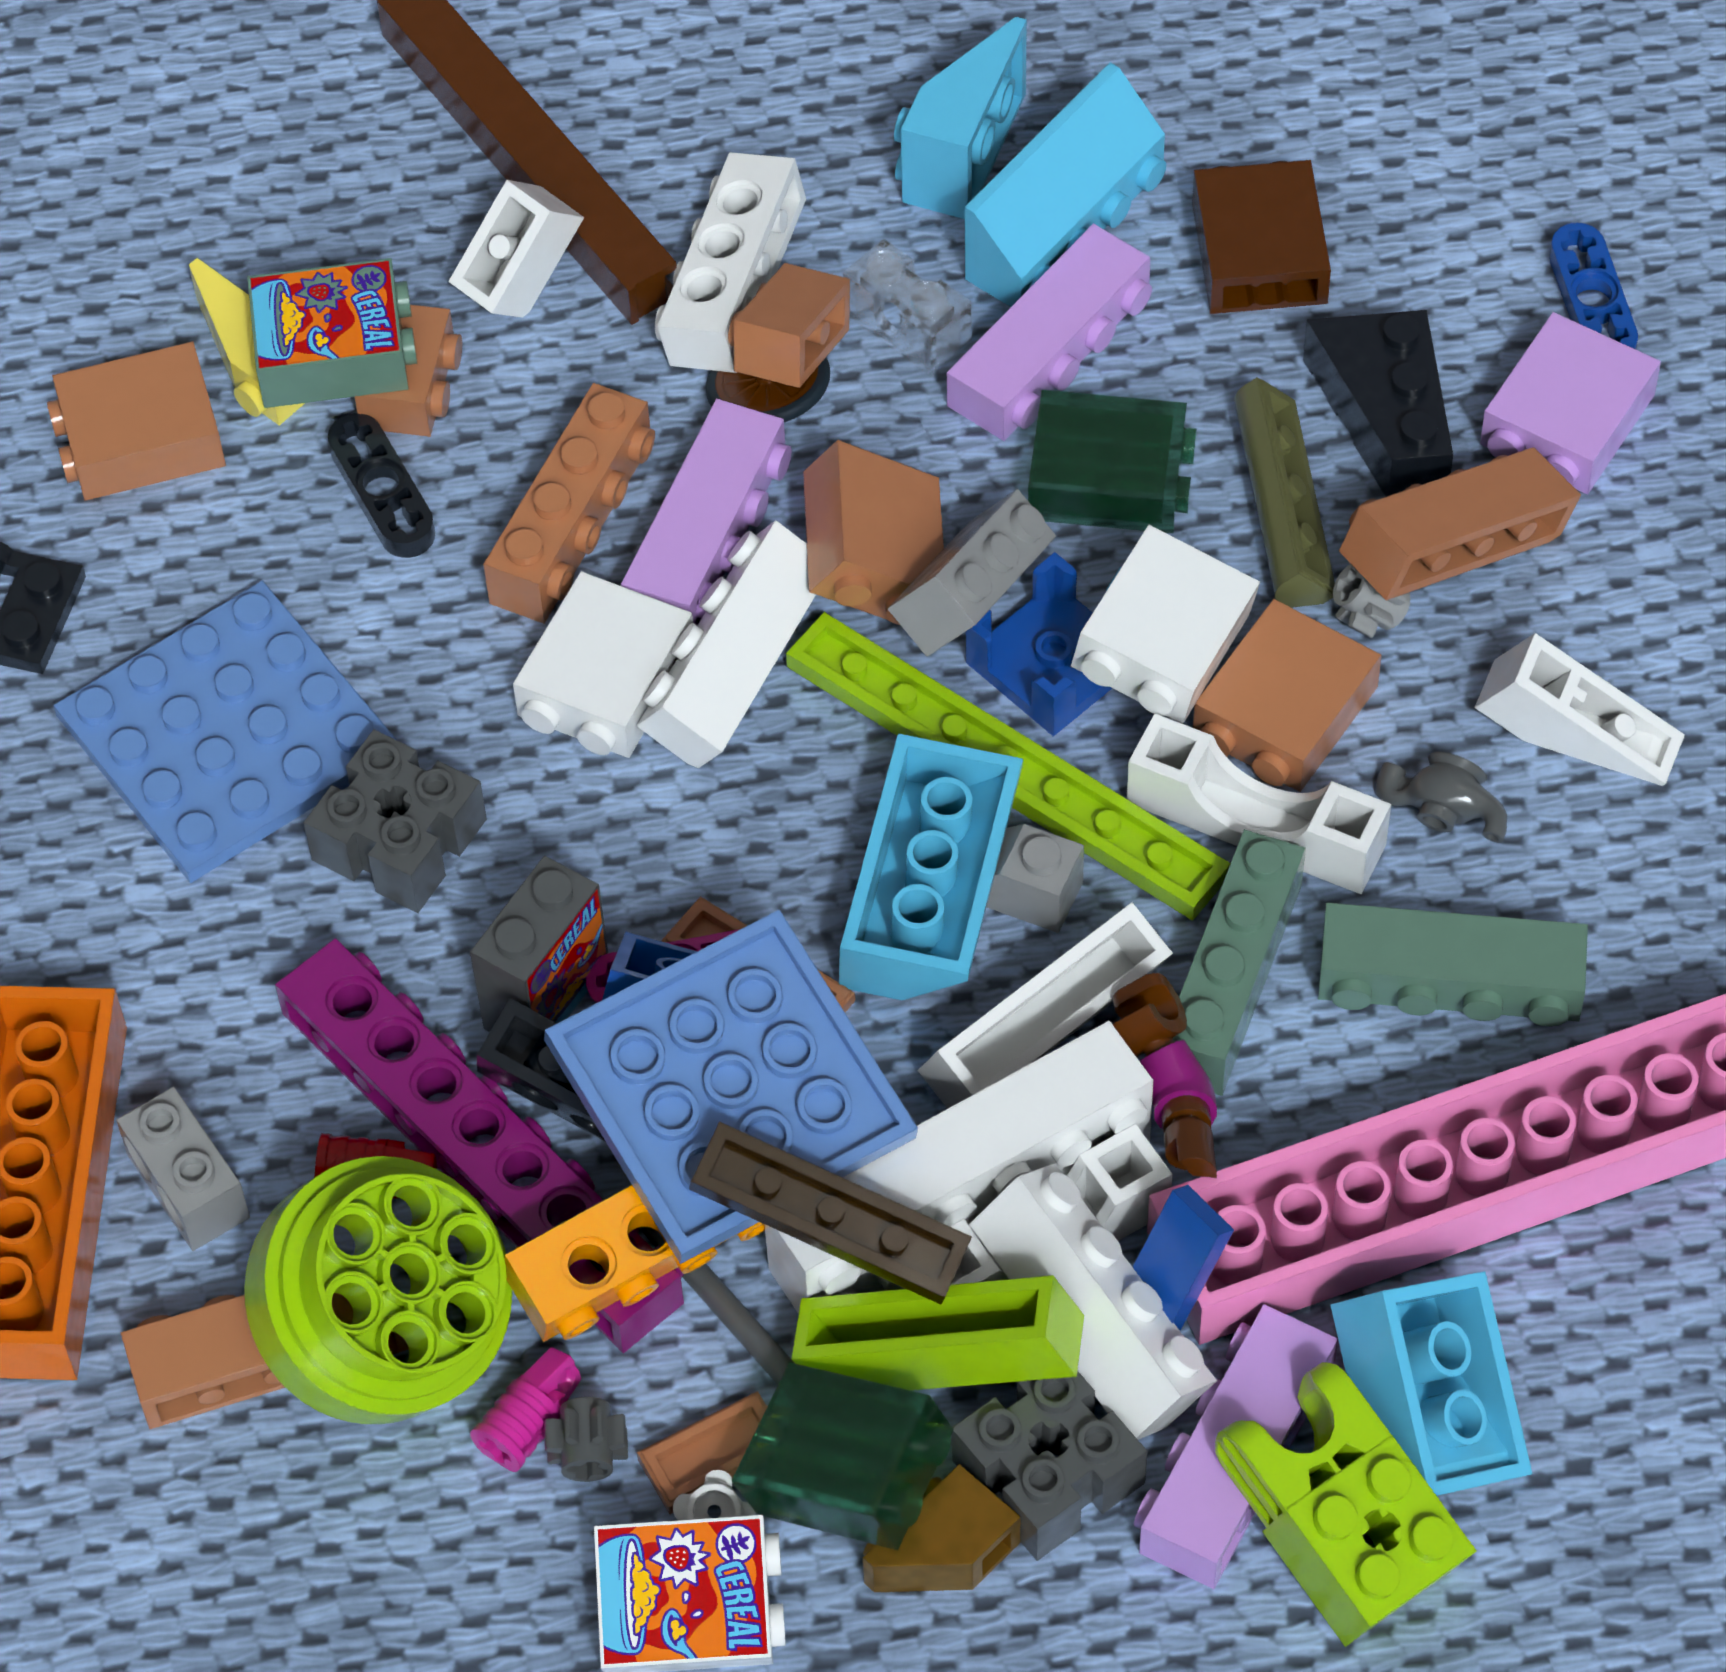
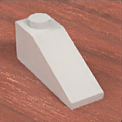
(1571, 710)

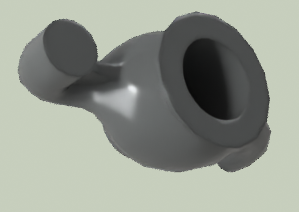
(1445, 794)

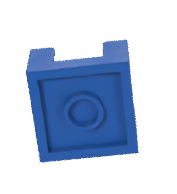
(1034, 650)

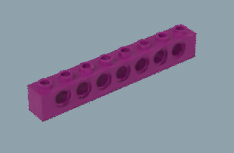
(337, 983)

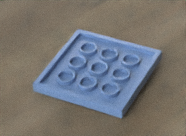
(222, 729)
(734, 1040)

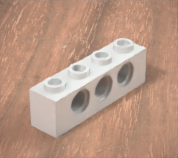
(729, 257)

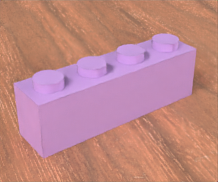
(1049, 332)
(710, 506)
(1200, 1510)

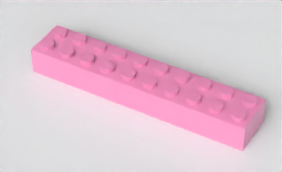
(1464, 1167)

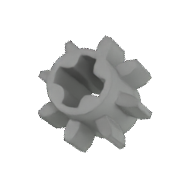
(1364, 607)

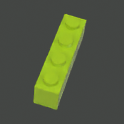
(974, 1338)

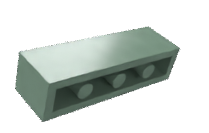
(1239, 950)
(1453, 963)

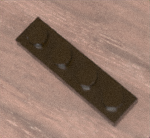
(830, 1213)

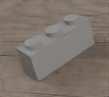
(972, 572)

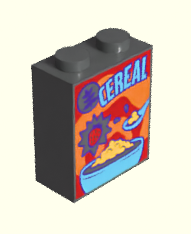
(541, 945)

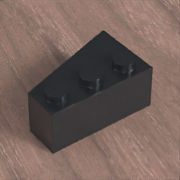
(1386, 391)

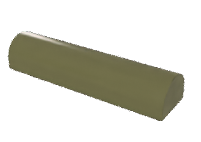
(1284, 495)

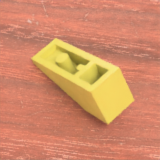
(230, 323)

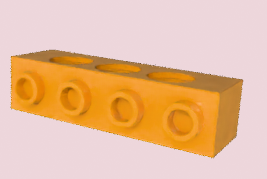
(563, 1305)

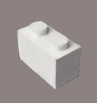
(516, 249)

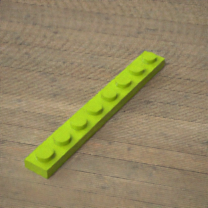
(1048, 787)

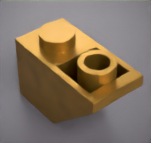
(951, 1544)

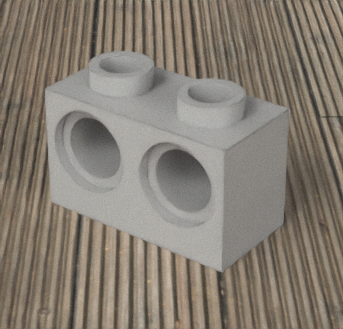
(183, 1168)

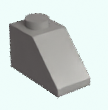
(1037, 877)

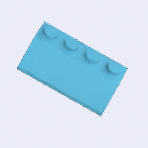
(1063, 181)
(927, 869)

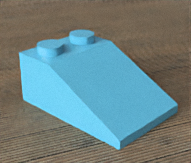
(962, 122)
(1437, 1378)

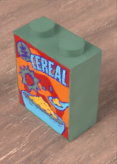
(330, 332)

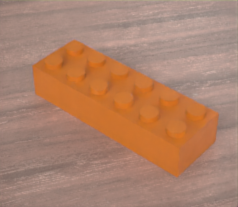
(55, 1141)

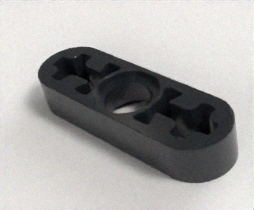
(381, 463)

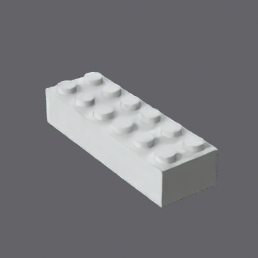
(981, 1145)

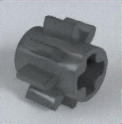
(586, 1439)

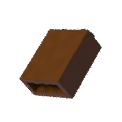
(1261, 236)

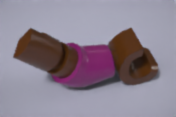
(1181, 1088)

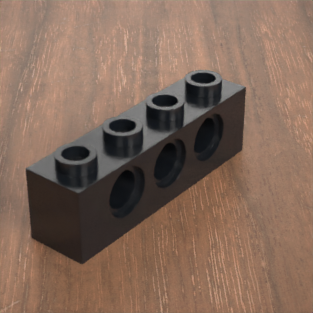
(524, 1064)

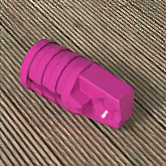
(518, 1416)

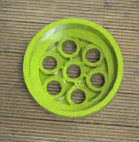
(349, 1366)

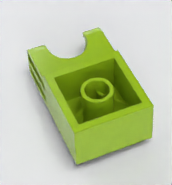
(1329, 1498)

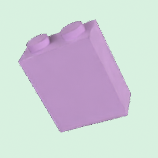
(1571, 400)

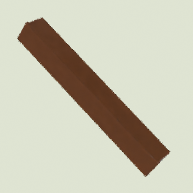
(529, 149)

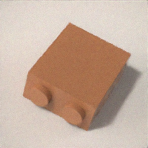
(135, 421)
(868, 527)
(1287, 695)

